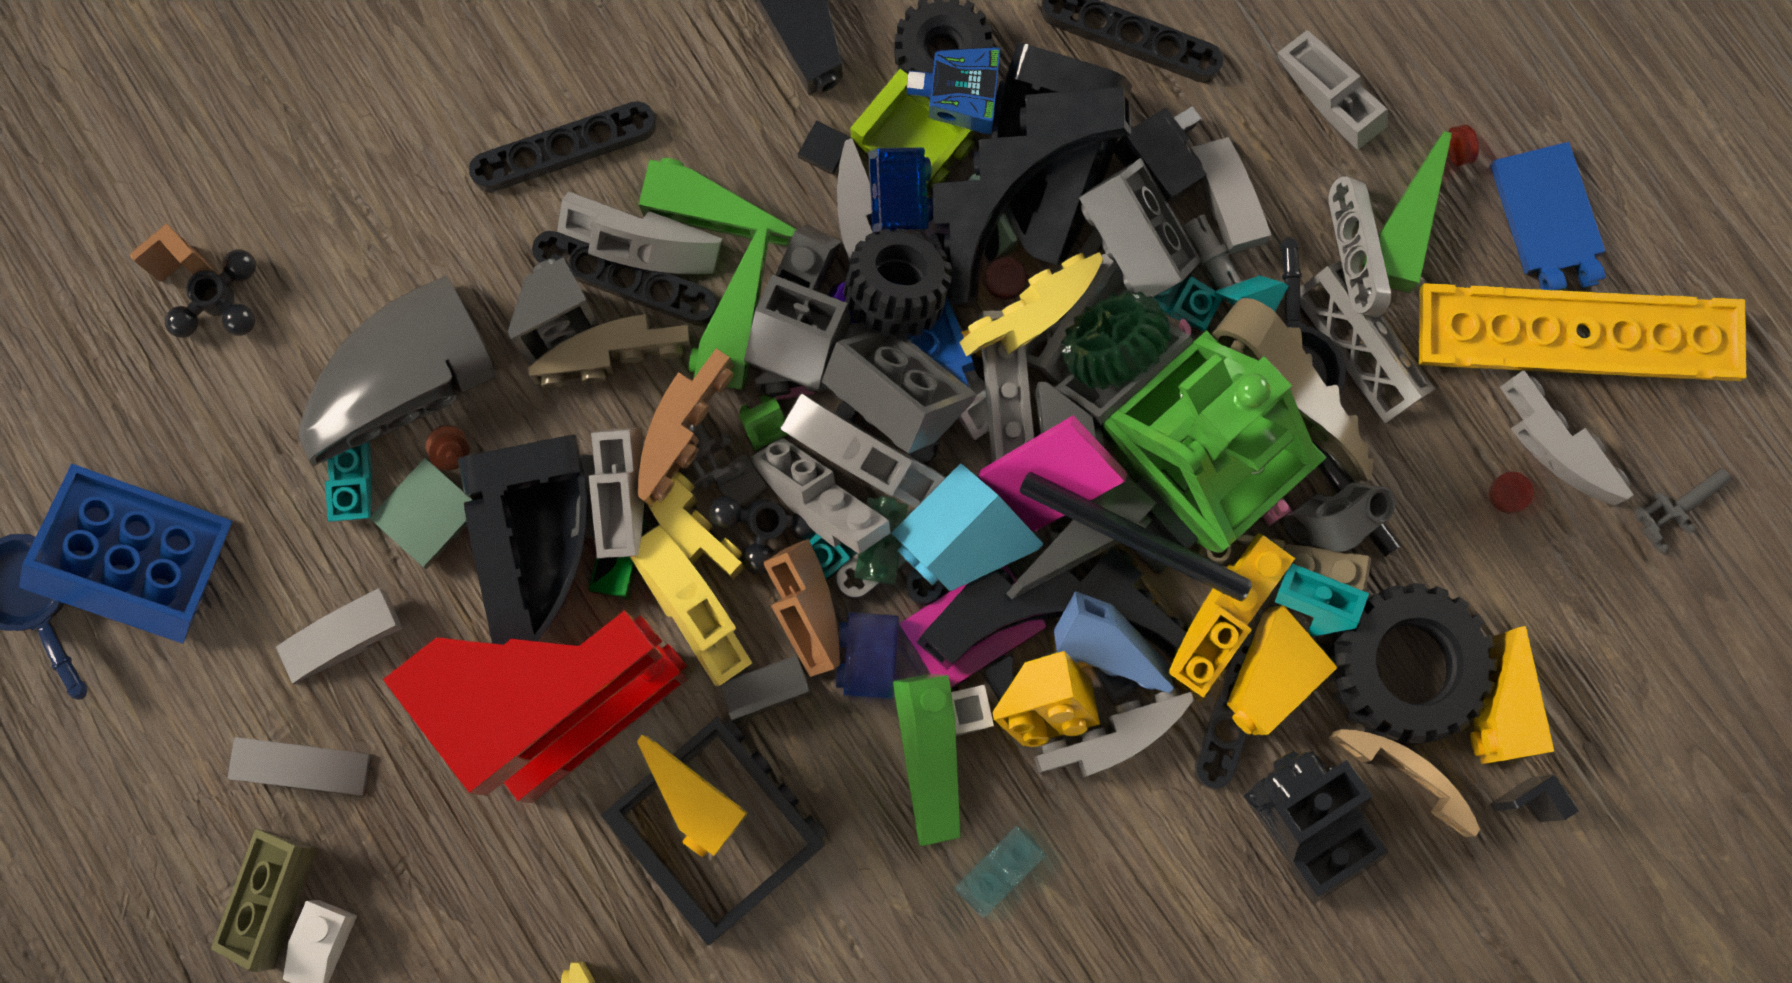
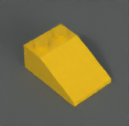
(1515, 714)
(695, 804)

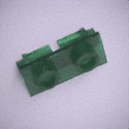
(881, 560)

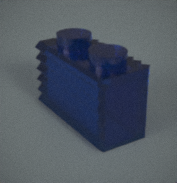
(899, 189)
(869, 656)

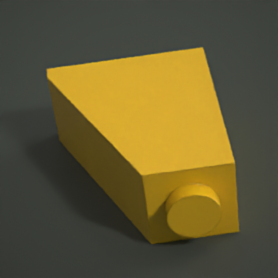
(1277, 672)

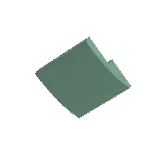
(423, 513)

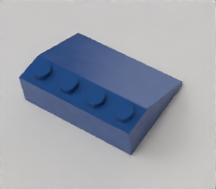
(125, 553)

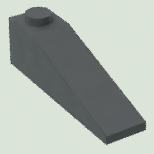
(1081, 542)

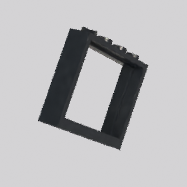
(663, 875)

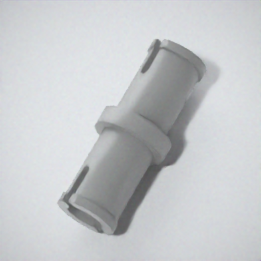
(1211, 252)

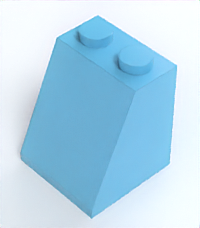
(963, 532)

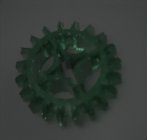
(1116, 340)

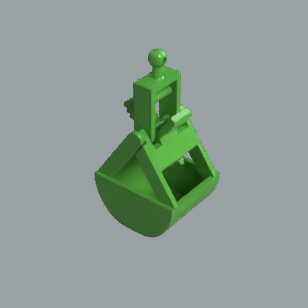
(1220, 430)

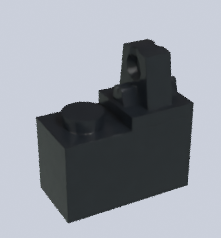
(1163, 149)

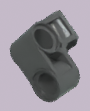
(1340, 520)

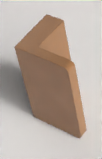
(167, 252)

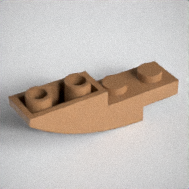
(668, 438)

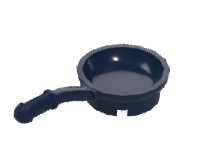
(32, 611)

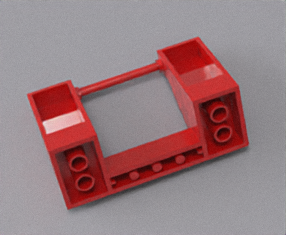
(530, 706)

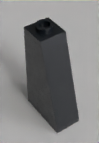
(807, 40)

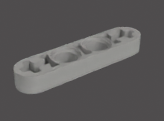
(1368, 289)

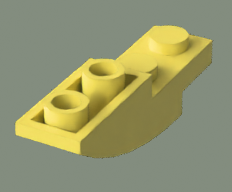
(1038, 309)
(692, 530)
(691, 605)

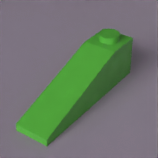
(703, 204)
(1408, 228)
(734, 316)
(930, 754)

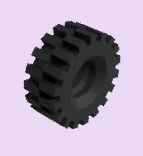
(936, 21)

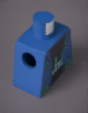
(960, 87)

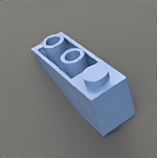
(1104, 638)

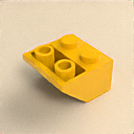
(1048, 701)

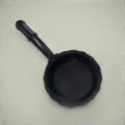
(1325, 354)

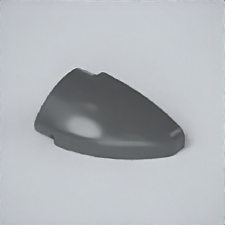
(394, 371)

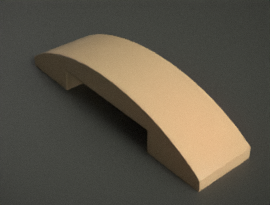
(1451, 805)

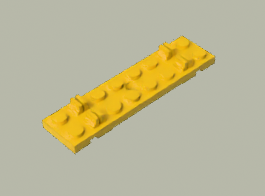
(1539, 332)

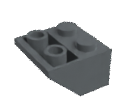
(796, 332)

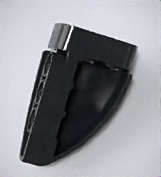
(525, 531)

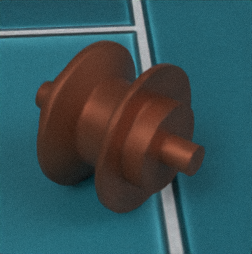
(446, 446)

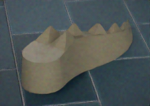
(1260, 332)

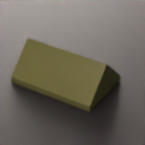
(263, 900)

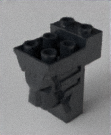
(1317, 821)

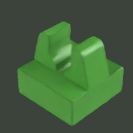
(763, 422)

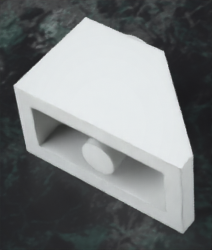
(317, 942)

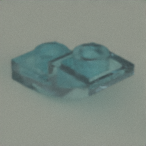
(999, 871)

